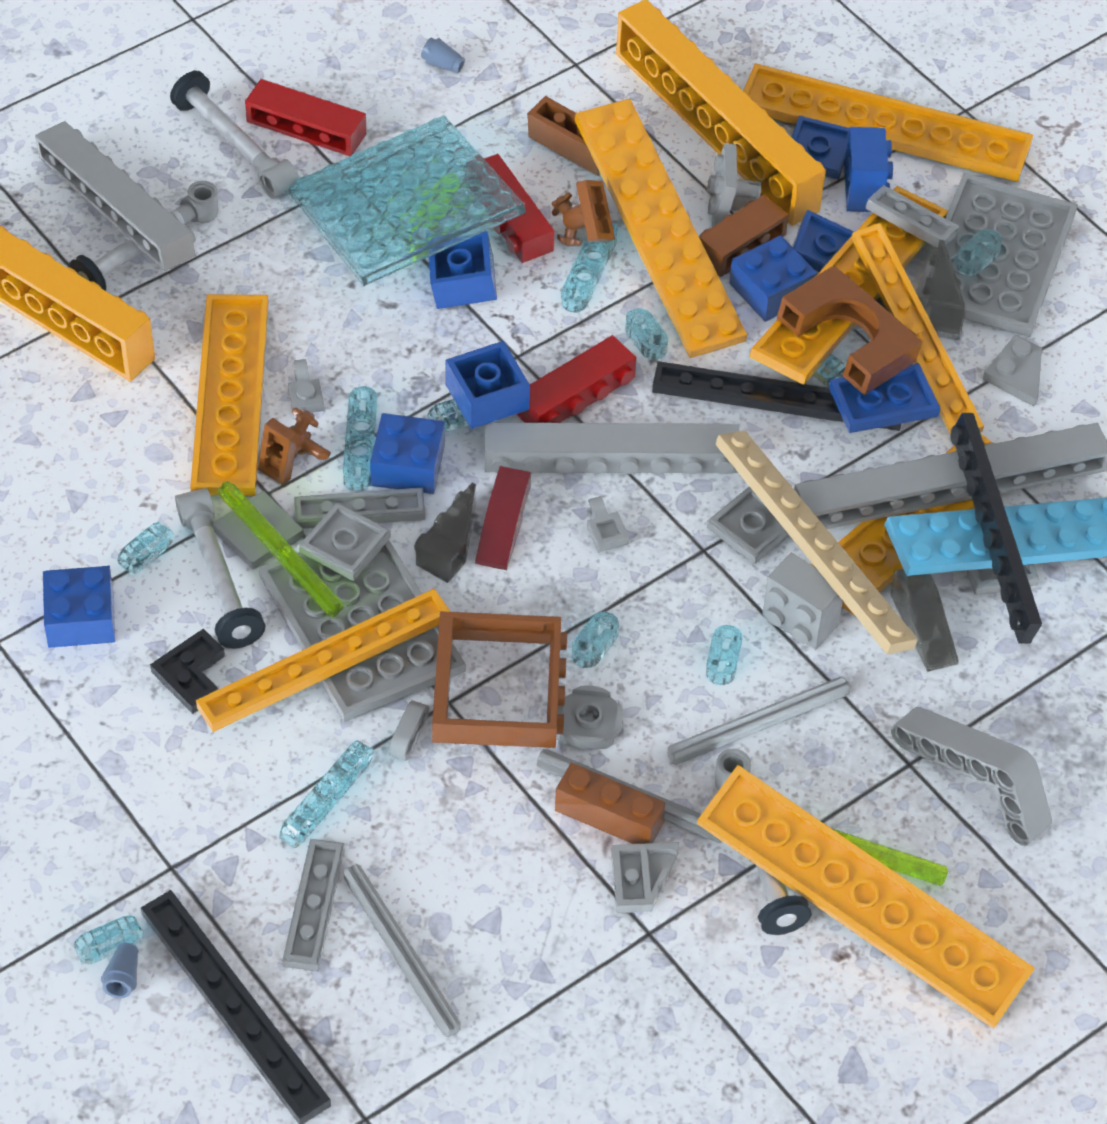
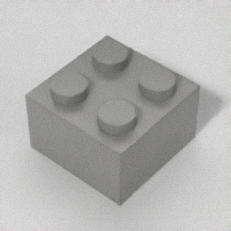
(801, 601)

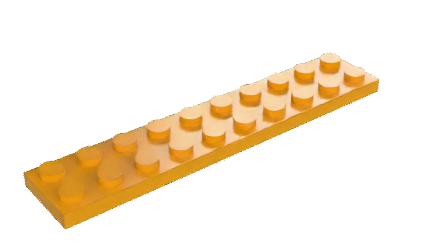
(908, 126)
(660, 228)
(804, 354)
(866, 896)

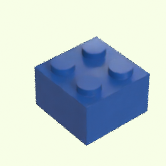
(866, 165)
(463, 273)
(768, 275)
(487, 384)
(407, 452)
(78, 606)

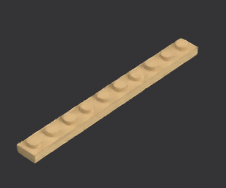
(817, 543)

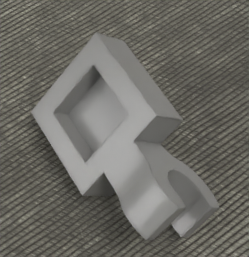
(305, 392)
(604, 528)

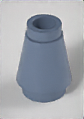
(442, 55)
(121, 972)

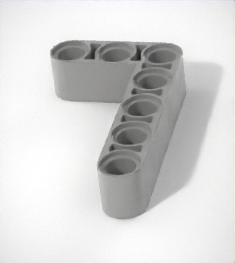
(985, 759)

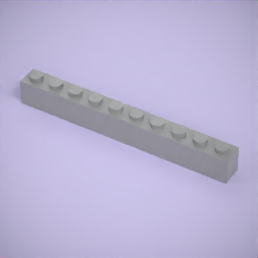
(940, 481)

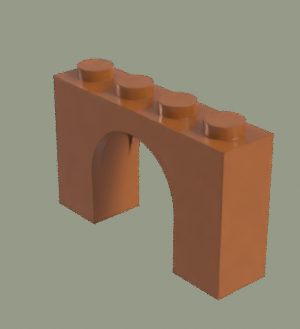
(838, 297)

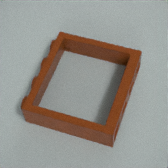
(498, 629)

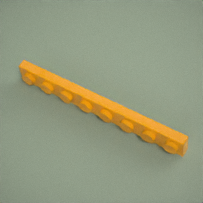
(906, 307)
(321, 660)

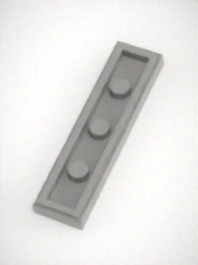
(375, 505)
(313, 905)

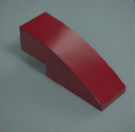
(503, 517)

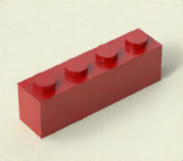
(305, 117)
(526, 234)
(580, 382)

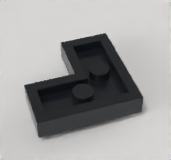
(184, 665)

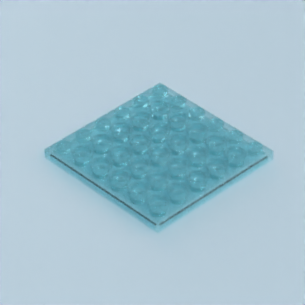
(405, 199)

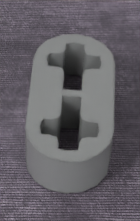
(408, 730)

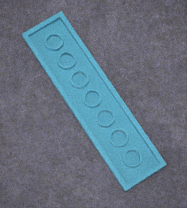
(1042, 533)

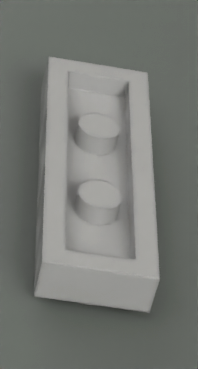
(911, 216)

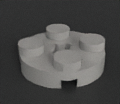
(596, 733)

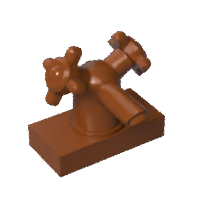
(590, 213)
(283, 444)

